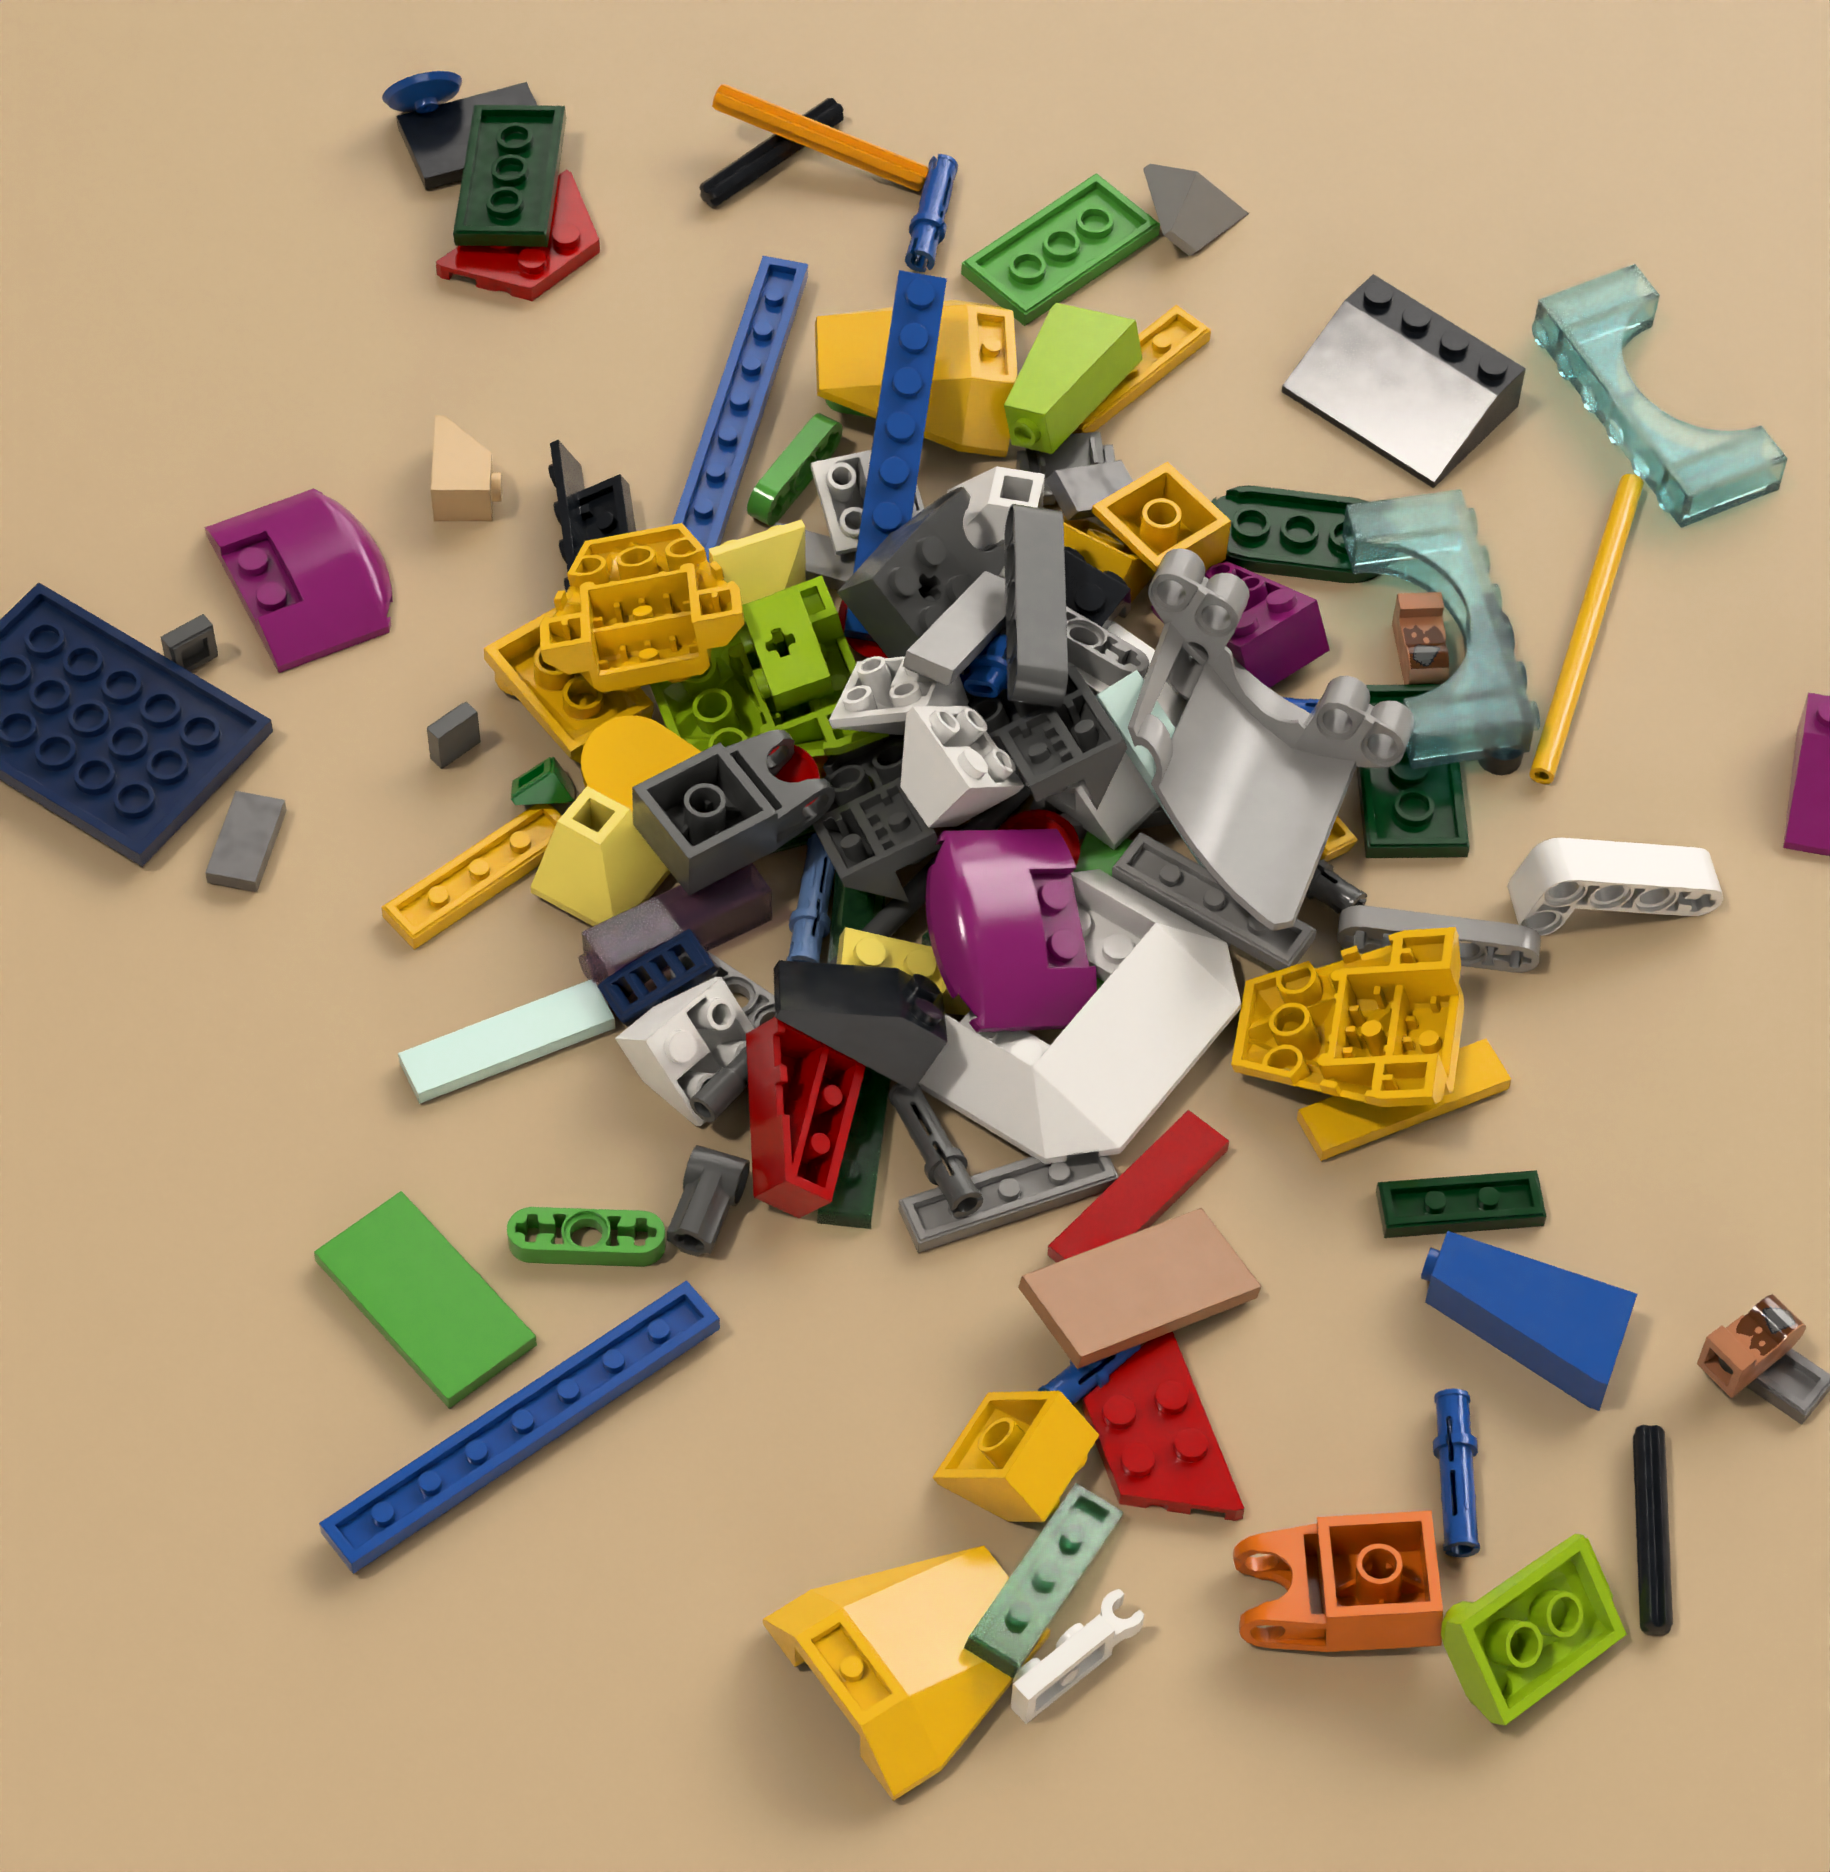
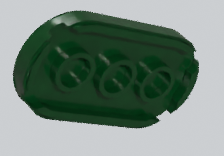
(1289, 533)

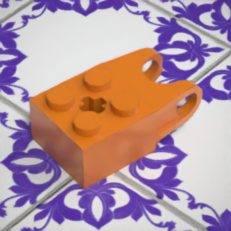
(1346, 1583)

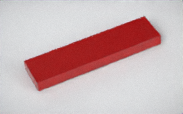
(1144, 1188)

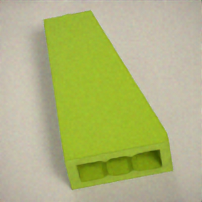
(1068, 374)

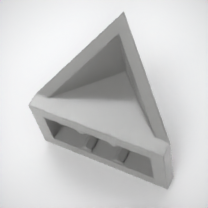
(1190, 207)

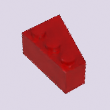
(798, 1115)

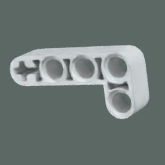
(1611, 877)

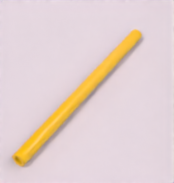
(1586, 630)

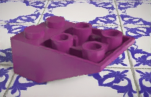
(1277, 629)

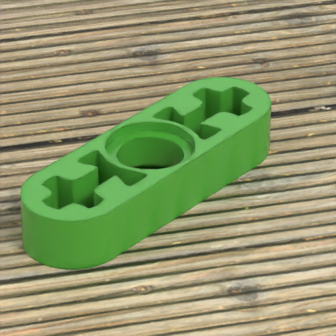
(792, 469)
(571, 1219)

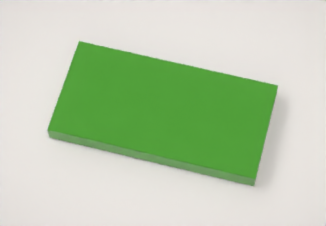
(1060, 249)
(425, 1299)

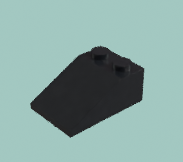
(865, 1013)

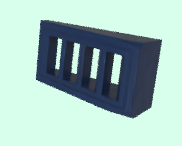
(633, 976)

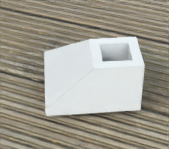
(841, 494)
(990, 501)
(884, 691)
(953, 765)
(686, 1042)

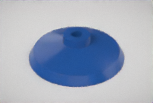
(422, 91)

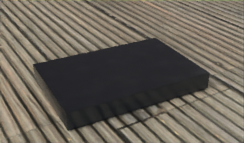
(440, 137)

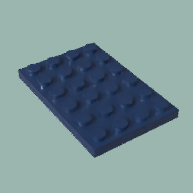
(111, 726)

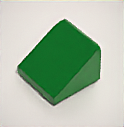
(543, 785)

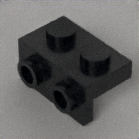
(1094, 593)

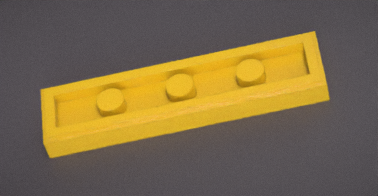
(1163, 348)
(472, 876)
(1344, 1123)

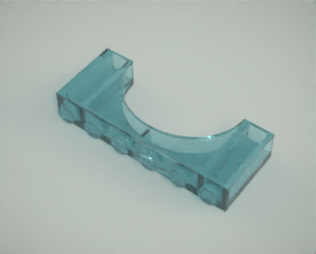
(1686, 466)
(1436, 547)

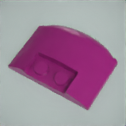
(305, 576)
(1009, 928)

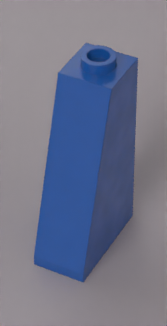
(1532, 1312)

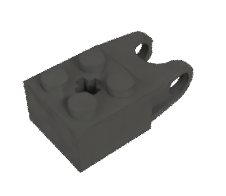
(918, 574)
(726, 808)

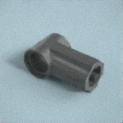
(709, 1189)

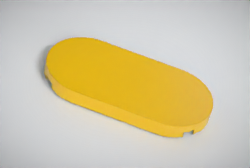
(628, 753)

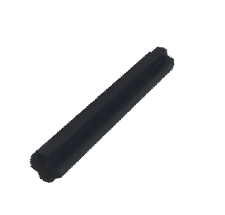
(763, 157)
(1652, 1530)

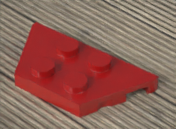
(531, 270)
(1159, 1436)

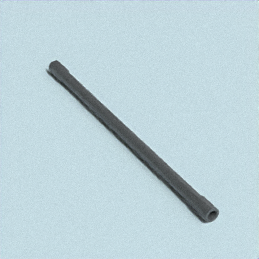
(732, 1079)

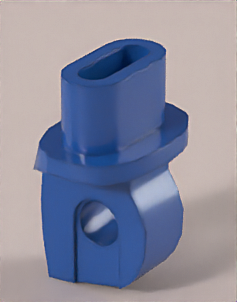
(989, 670)

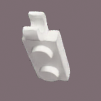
(1075, 1656)

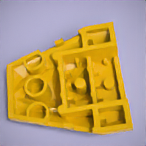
(641, 611)
(1363, 1027)

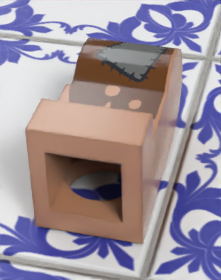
(1421, 638)
(1750, 1344)

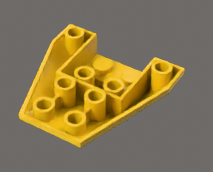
(969, 379)
(898, 1658)

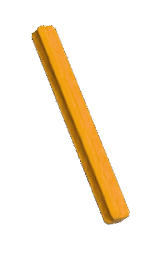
(820, 137)

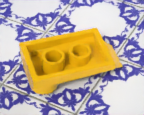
(558, 701)

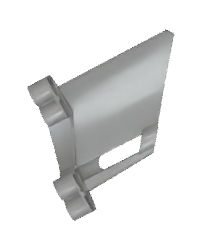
(1245, 768)

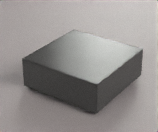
(191, 643)
(453, 734)

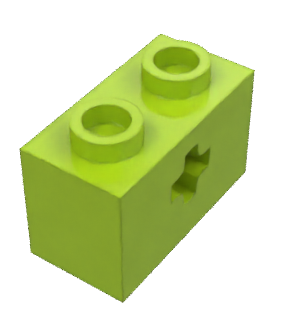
(785, 621)

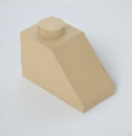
(462, 475)

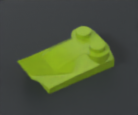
(1532, 1630)

